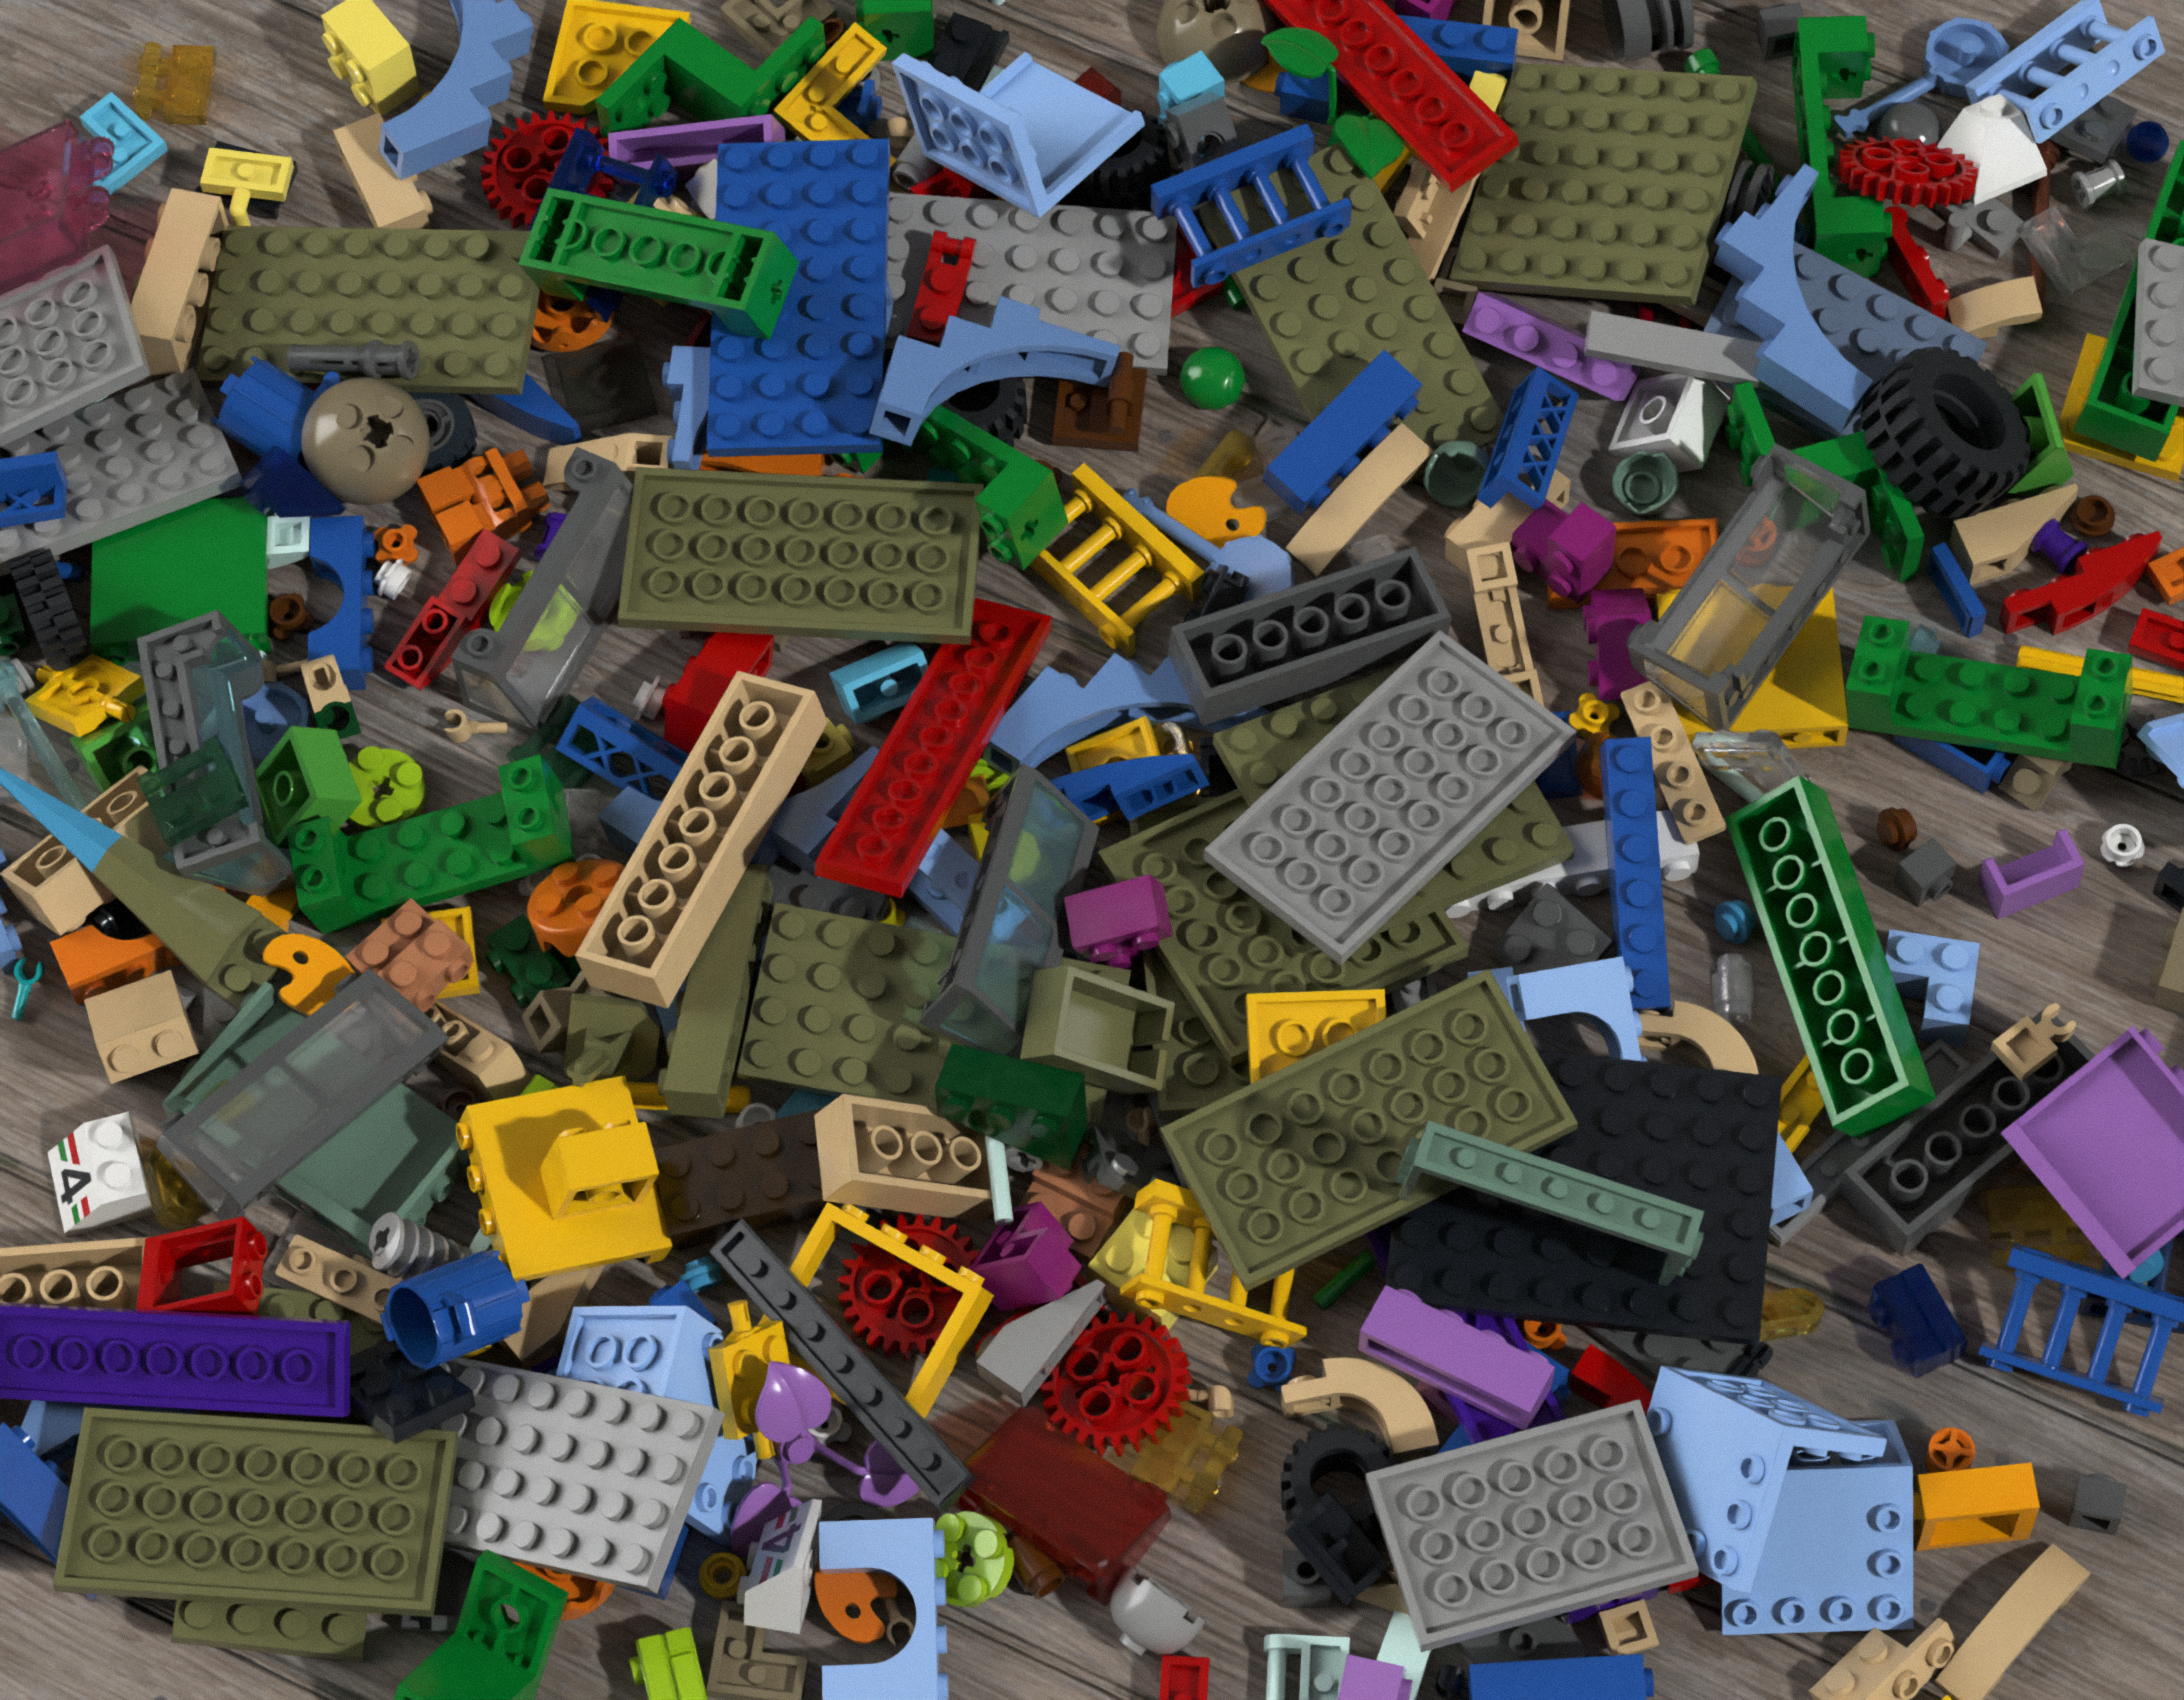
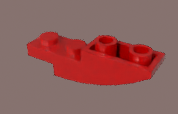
(2097, 584)
(456, 611)

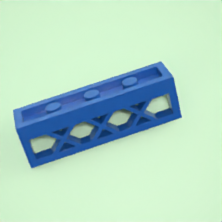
(1521, 429)
(25, 481)
(625, 736)

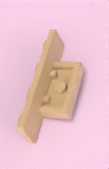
(1430, 215)
(1675, 767)
(336, 1277)
(1886, 1669)

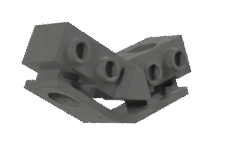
(1198, 118)

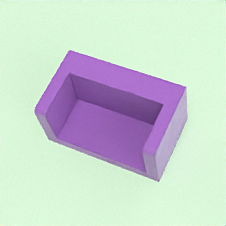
(2032, 877)

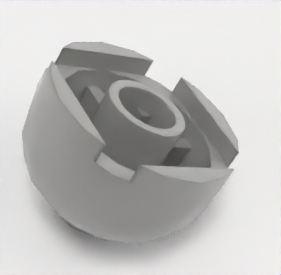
(1152, 1616)

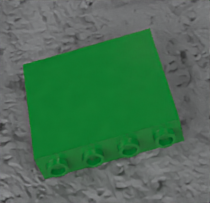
(179, 570)

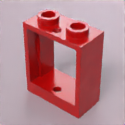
(171, 1252)

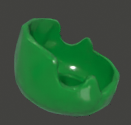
(1212, 378)

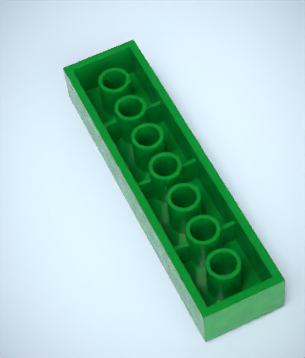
(2109, 408)
(1829, 958)

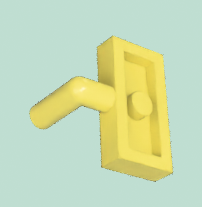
(246, 177)

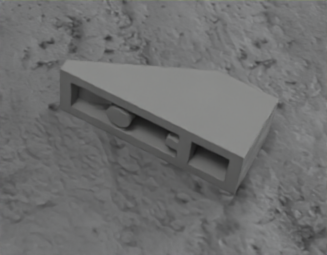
(1034, 1344)

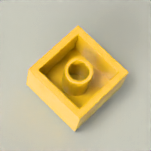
(599, 1169)

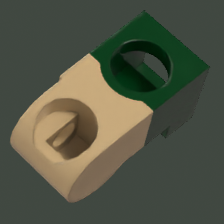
(329, 696)

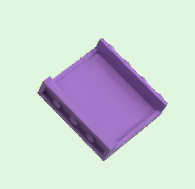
(2113, 1149)

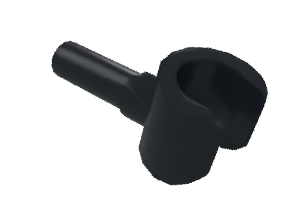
(1450, 1683)

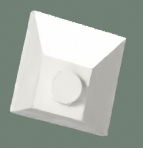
(1999, 145)

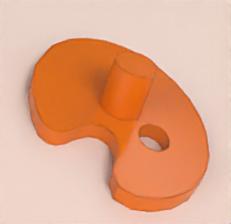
(855, 1589)

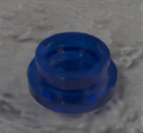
(2147, 142)

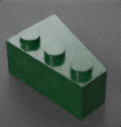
(1015, 1102)

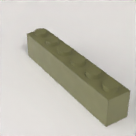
(716, 1003)

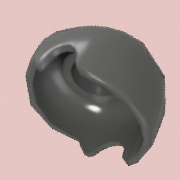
(1910, 121)

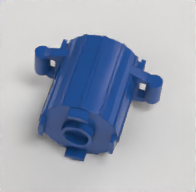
(268, 408)
(454, 1309)

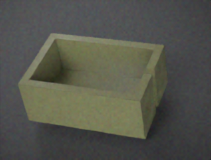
(1093, 1025)

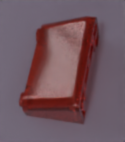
(1065, 1499)

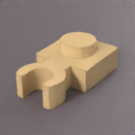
(2031, 1045)

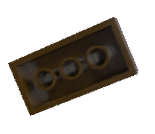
(747, 1173)

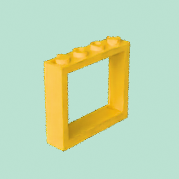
(960, 1324)

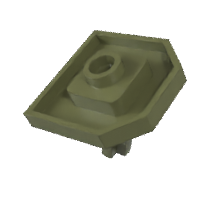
(609, 1039)

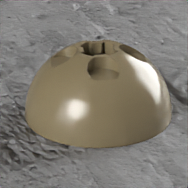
(1224, 31)
(343, 445)

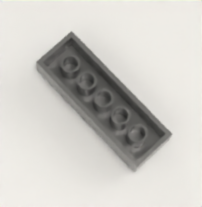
(1307, 635)
(1951, 1147)

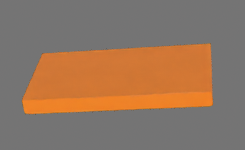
(1652, 557)

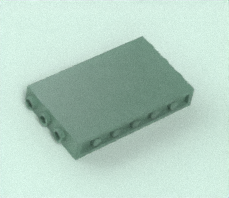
(387, 1160)
(1555, 1191)

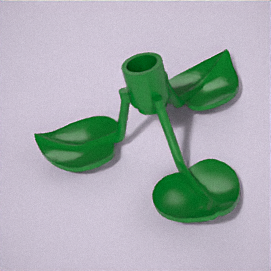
(1309, 55)

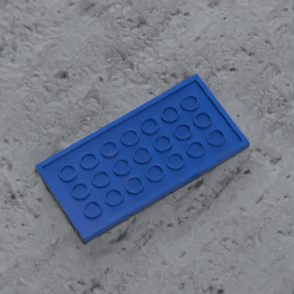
(826, 358)

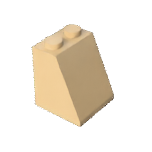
(1540, 24)
(141, 1026)

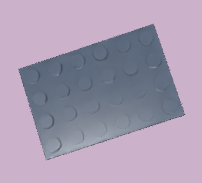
(1858, 318)

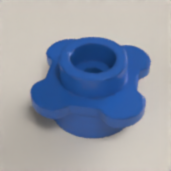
(1263, 1356)

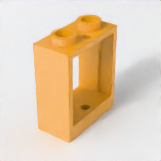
(1974, 1506)

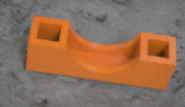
(102, 963)

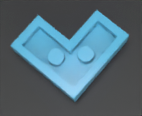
(133, 140)

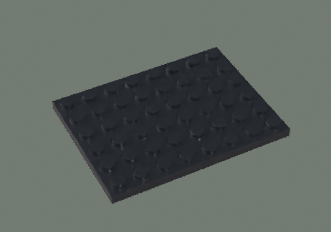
(1646, 1125)

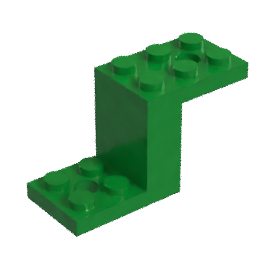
(706, 78)
(1847, 458)
(489, 1651)

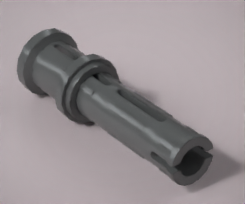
(372, 359)

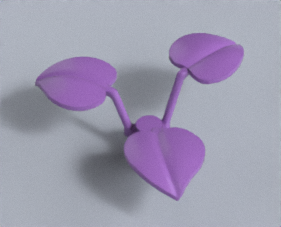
(784, 1412)

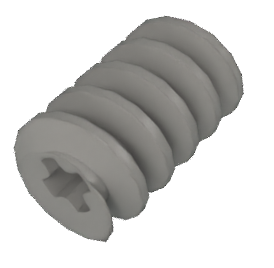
(410, 1248)

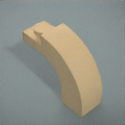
(1697, 1035)
(1372, 1392)

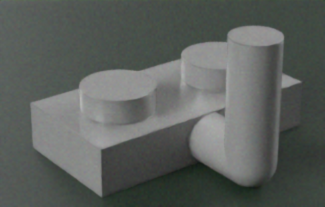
(1986, 223)

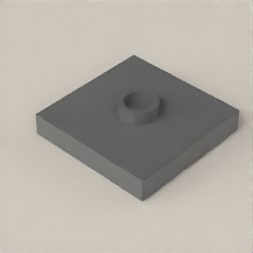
(1531, 1641)

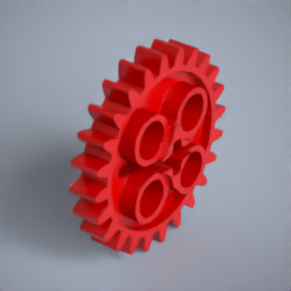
(532, 144)
(1907, 172)
(881, 1269)
(1127, 1418)

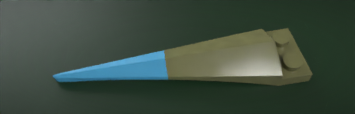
(198, 922)

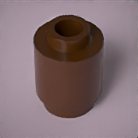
(1034, 1568)

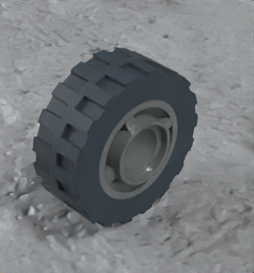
(454, 427)

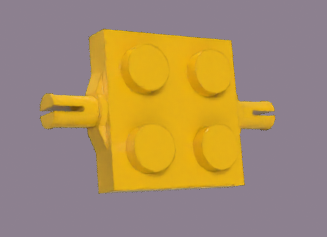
(85, 695)
(741, 1371)

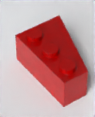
(706, 679)

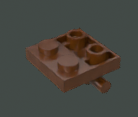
(1100, 415)

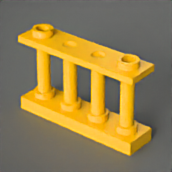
(1148, 547)
(1175, 1204)

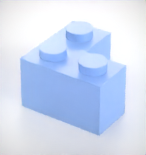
(1940, 974)

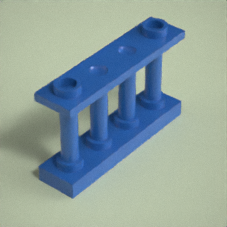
(1253, 167)
(2120, 1297)

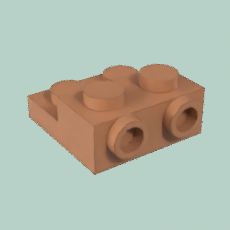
(413, 955)
(1081, 1208)

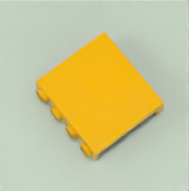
(1802, 693)
(505, 1151)

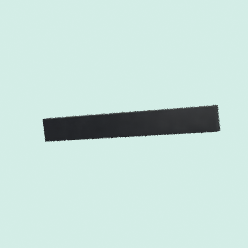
(844, 1365)

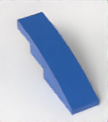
(533, 413)
(1132, 785)

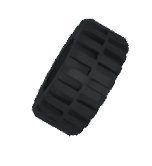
(1945, 432)

